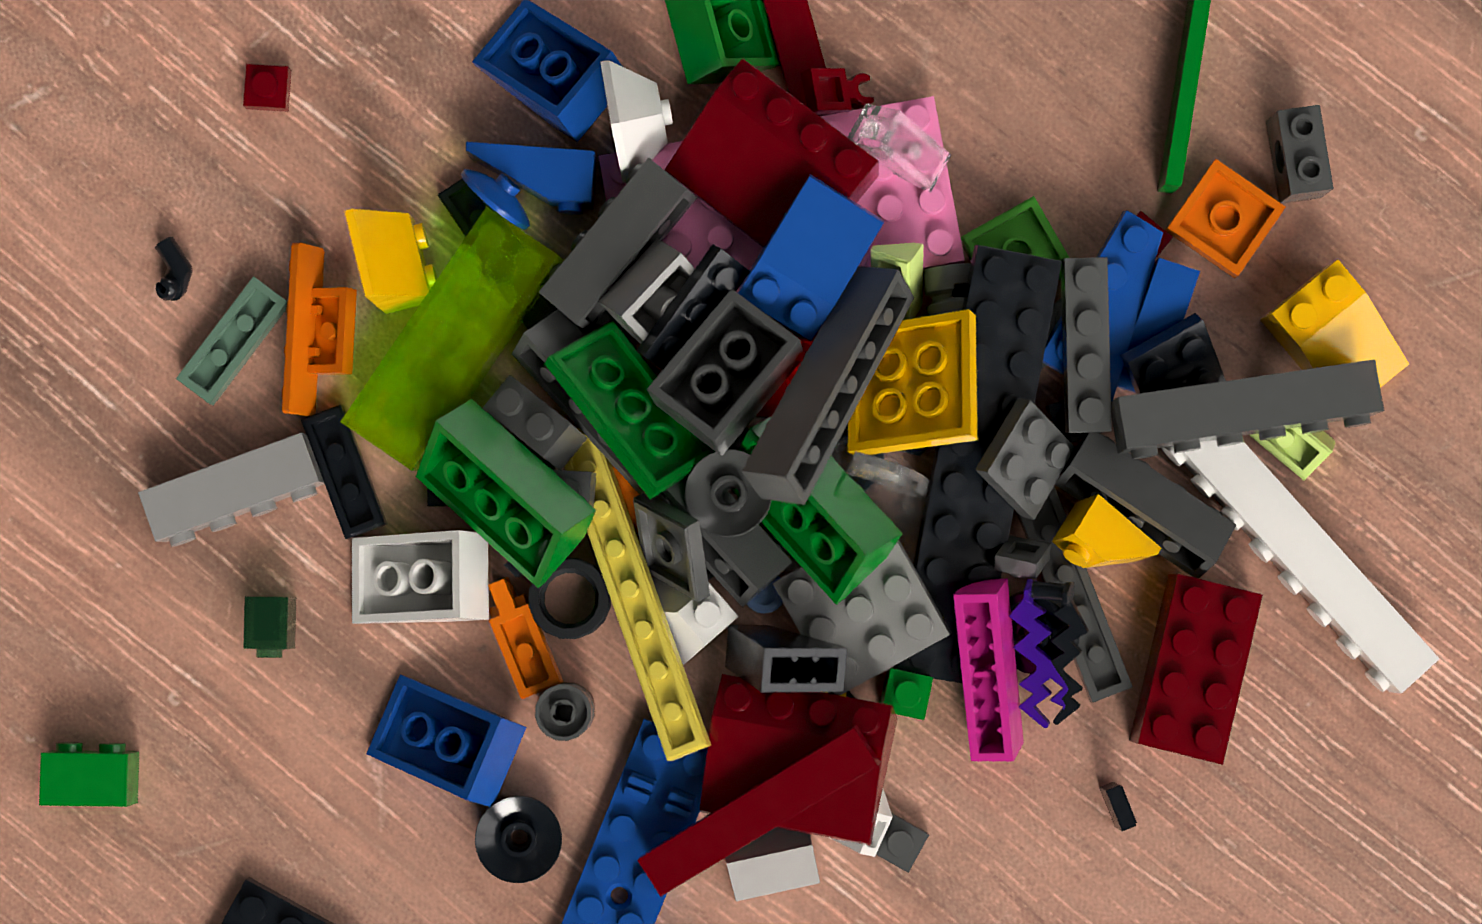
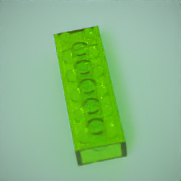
(452, 338)

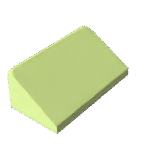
(909, 261)
(1299, 451)

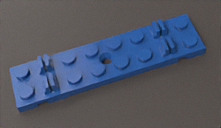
(647, 808)

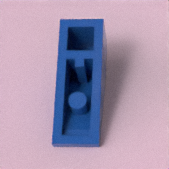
(551, 174)

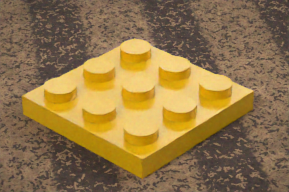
(921, 388)

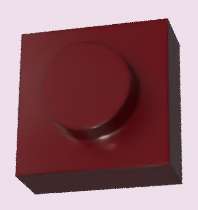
(267, 87)

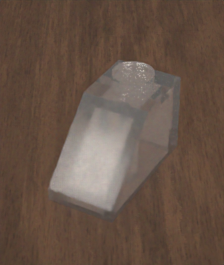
(899, 145)

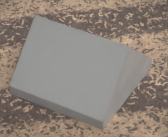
(773, 864)

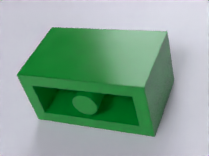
(89, 777)

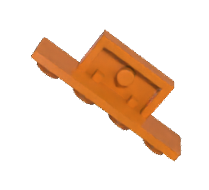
(317, 330)

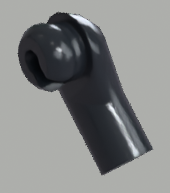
(178, 271)

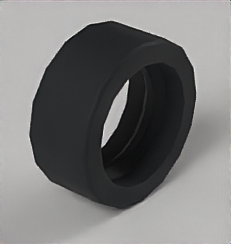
(580, 629)

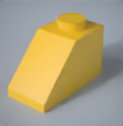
(1101, 536)

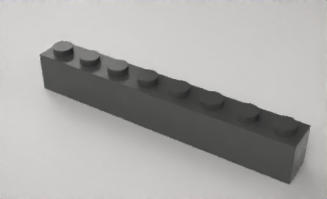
(739, 563)

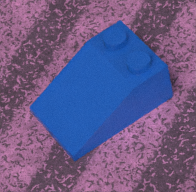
(548, 68)
(810, 257)
(446, 741)

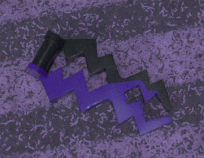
(1047, 667)

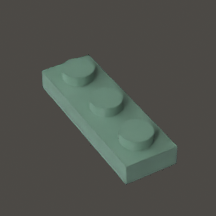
(233, 341)

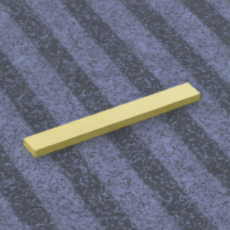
(640, 611)

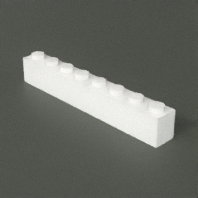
(1309, 563)

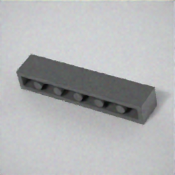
(828, 386)
(1246, 407)

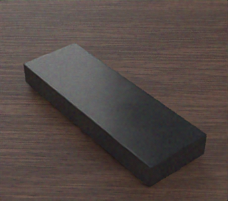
(344, 472)

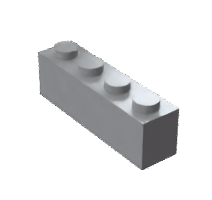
(230, 489)

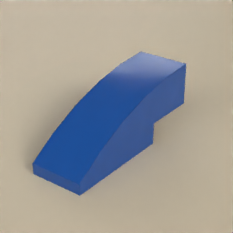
(1163, 305)

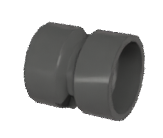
(942, 284)
(565, 711)

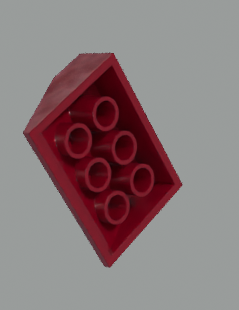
(758, 150)
(766, 731)

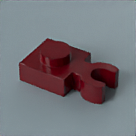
(830, 91)

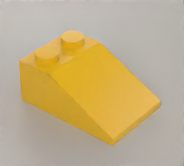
(390, 258)
(1334, 324)

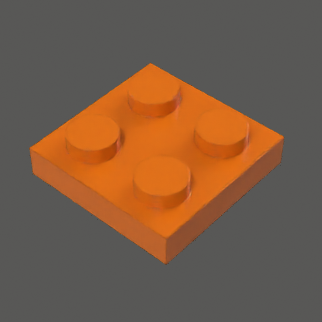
(1225, 218)

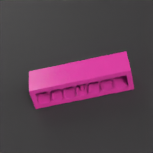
(989, 670)

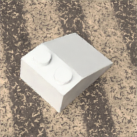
(420, 578)

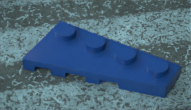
(1131, 257)

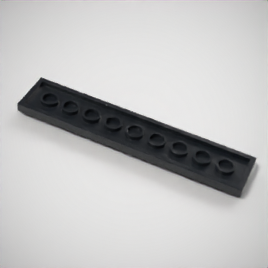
(962, 512)

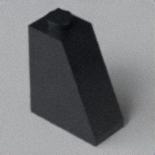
(784, 660)

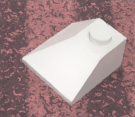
(635, 115)
(693, 622)

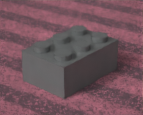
(726, 372)

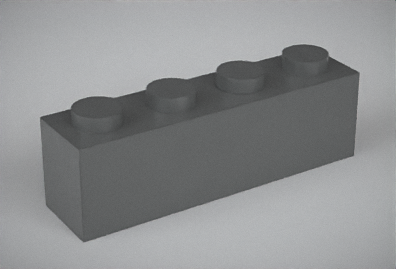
(625, 229)
(1178, 522)

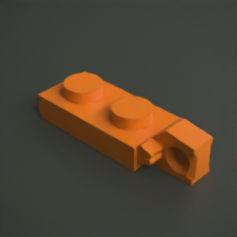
(521, 641)

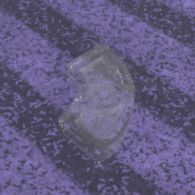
(889, 475)

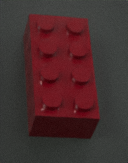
(1196, 668)

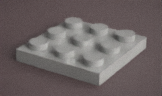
(877, 622)

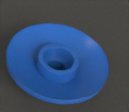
(499, 195)

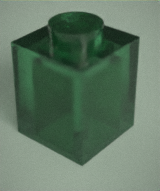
(269, 625)

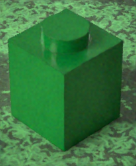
(907, 693)

